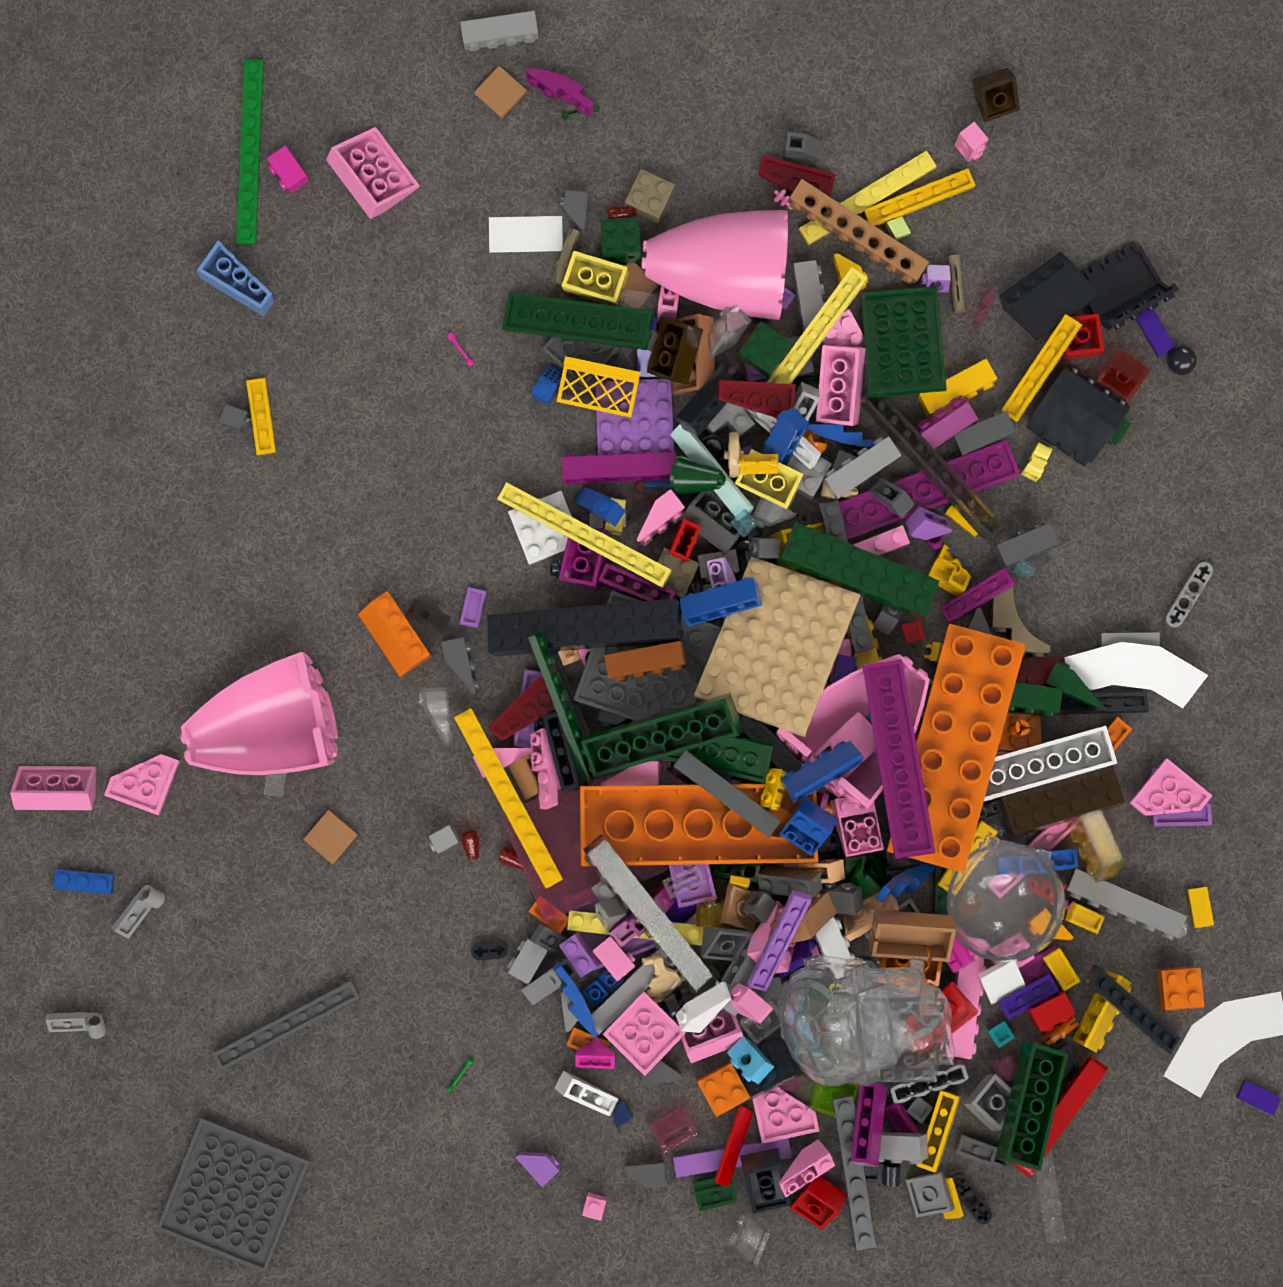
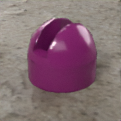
(934, 544)

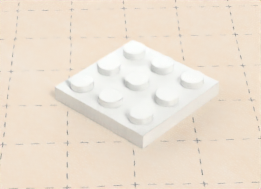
(536, 538)

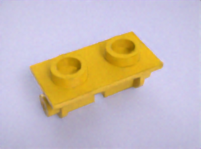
(758, 464)
(770, 796)

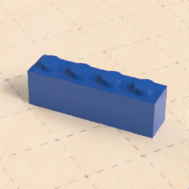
(785, 435)
(720, 601)

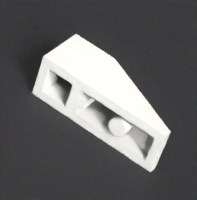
(701, 1010)
(586, 1093)

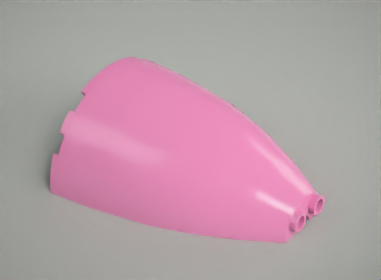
(724, 261)
(836, 707)
(265, 723)

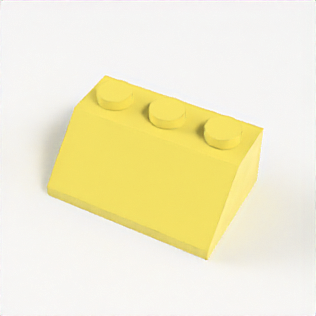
(776, 488)

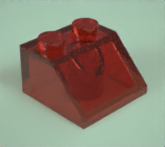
(1123, 375)

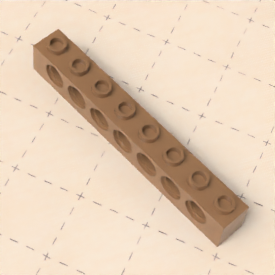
(868, 231)

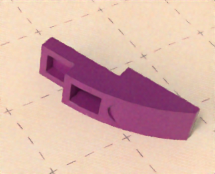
(556, 85)
(628, 928)

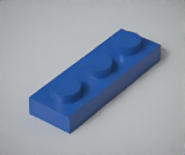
(83, 881)

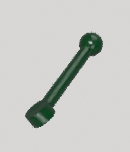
(565, 116)

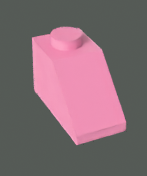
(749, 1003)

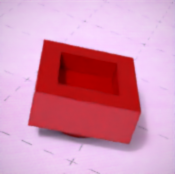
(912, 632)

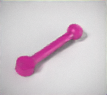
(451, 337)

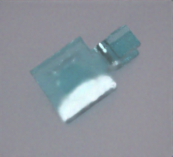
(1024, 569)

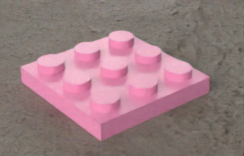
(644, 1033)

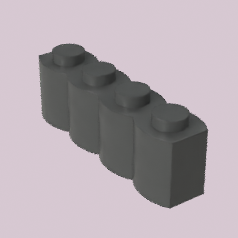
(947, 1075)

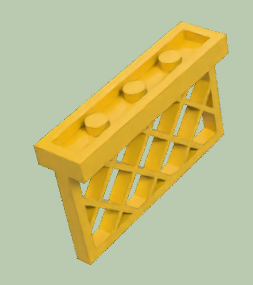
(600, 370)

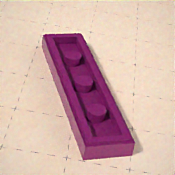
(977, 595)

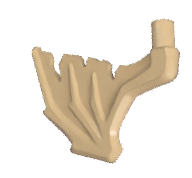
(665, 981)

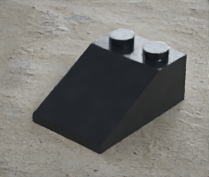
(762, 1177)

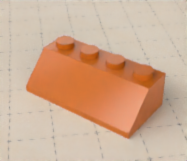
(394, 634)

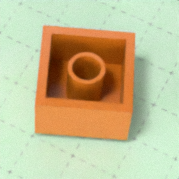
(1180, 988)
(723, 1088)

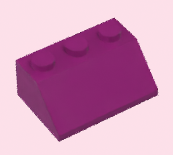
(582, 565)

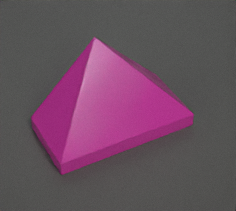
(595, 1055)

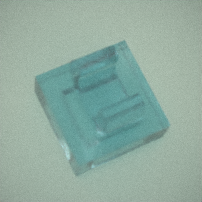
(744, 523)

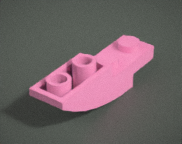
(544, 764)

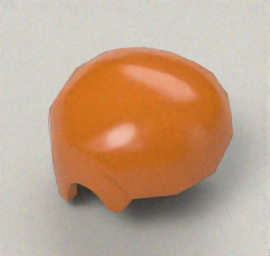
(815, 440)

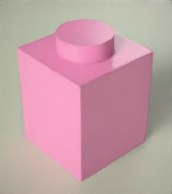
(594, 1206)

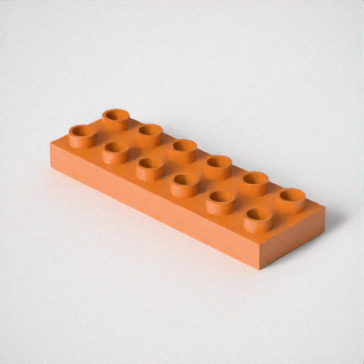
(963, 736)
(683, 826)

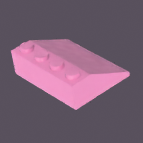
(372, 172)

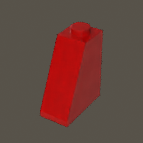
(684, 540)

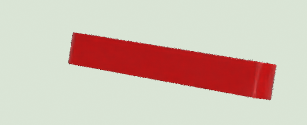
(1072, 1100)

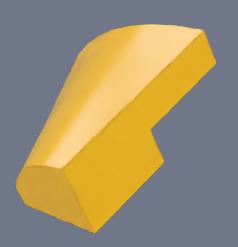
(949, 572)

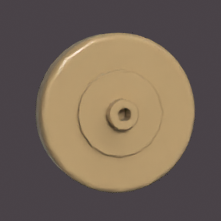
(733, 454)

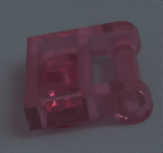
(670, 1124)

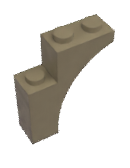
(1005, 617)

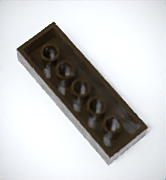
(1061, 801)

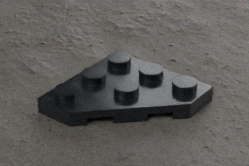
(784, 1065)

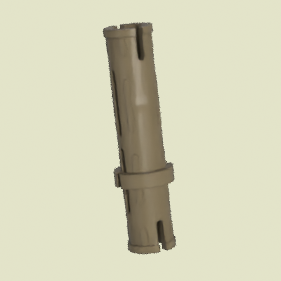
(565, 257)
(959, 306)

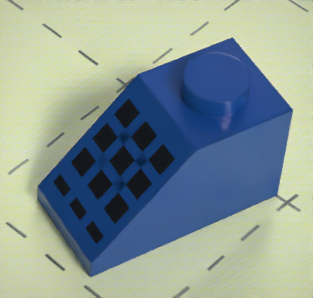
(547, 385)

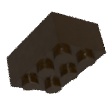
(675, 350)

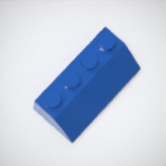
(822, 771)

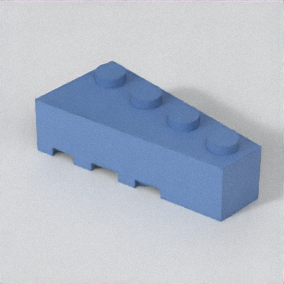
(234, 279)

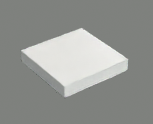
(1001, 980)

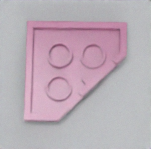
(145, 784)
(1169, 792)
(783, 1116)

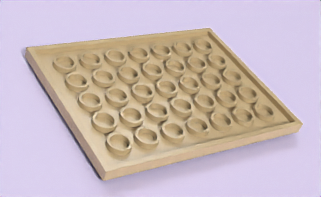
(782, 651)

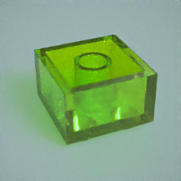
(821, 1096)

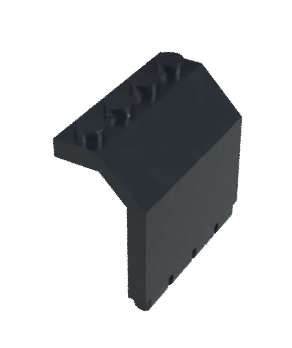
(1125, 286)
(1078, 415)

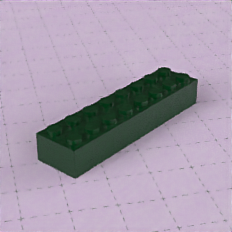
(859, 571)
(662, 735)

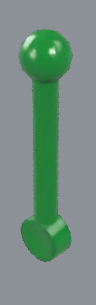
(469, 1062)

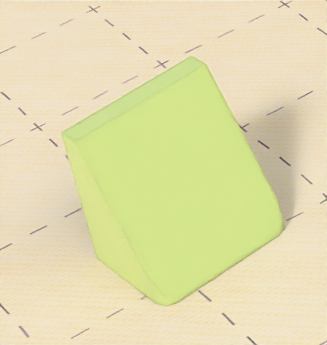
(897, 228)

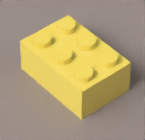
(595, 279)

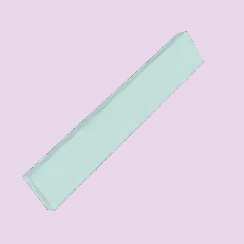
(698, 452)

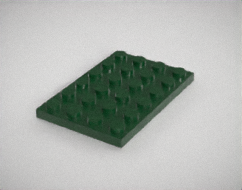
(903, 342)

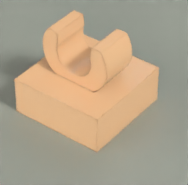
(569, 657)

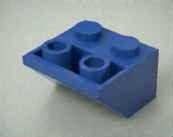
(808, 826)

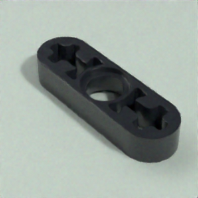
(983, 1206)

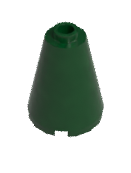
(693, 476)
(869, 875)

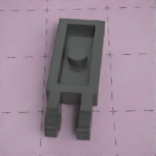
(978, 1151)

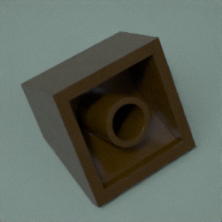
(996, 94)

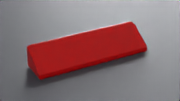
(733, 1146)

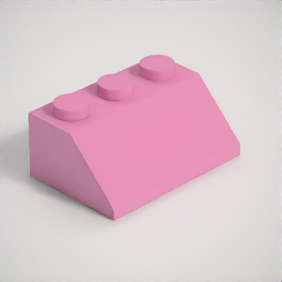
(714, 1038)

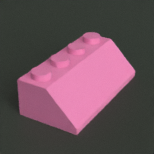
(840, 384)
(54, 788)

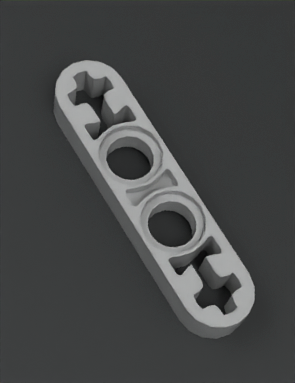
(1190, 596)

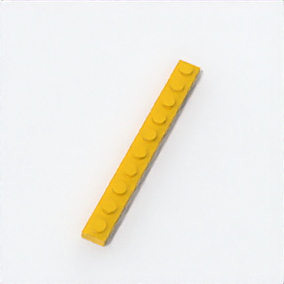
(508, 798)

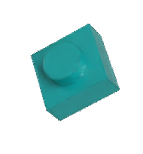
(1001, 1034)

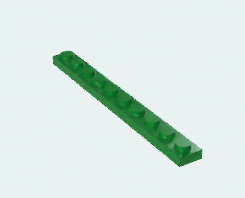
(250, 152)

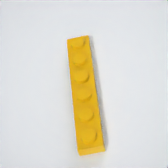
(919, 198)
(1041, 367)

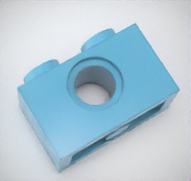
(759, 1064)

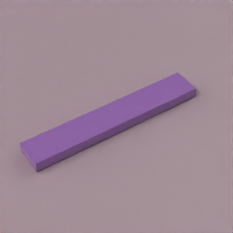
(779, 940)
(710, 1160)

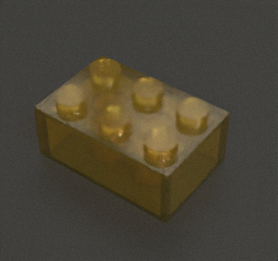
(1097, 846)

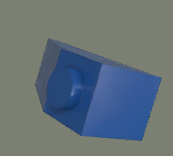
(599, 505)

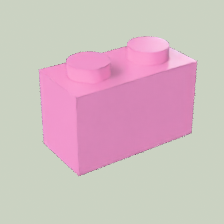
(614, 958)

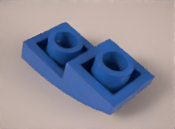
(602, 987)

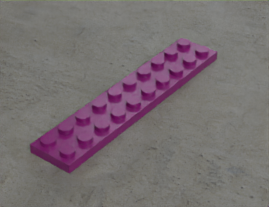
(976, 469)
(898, 759)

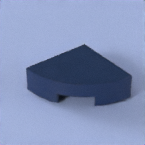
(622, 1114)

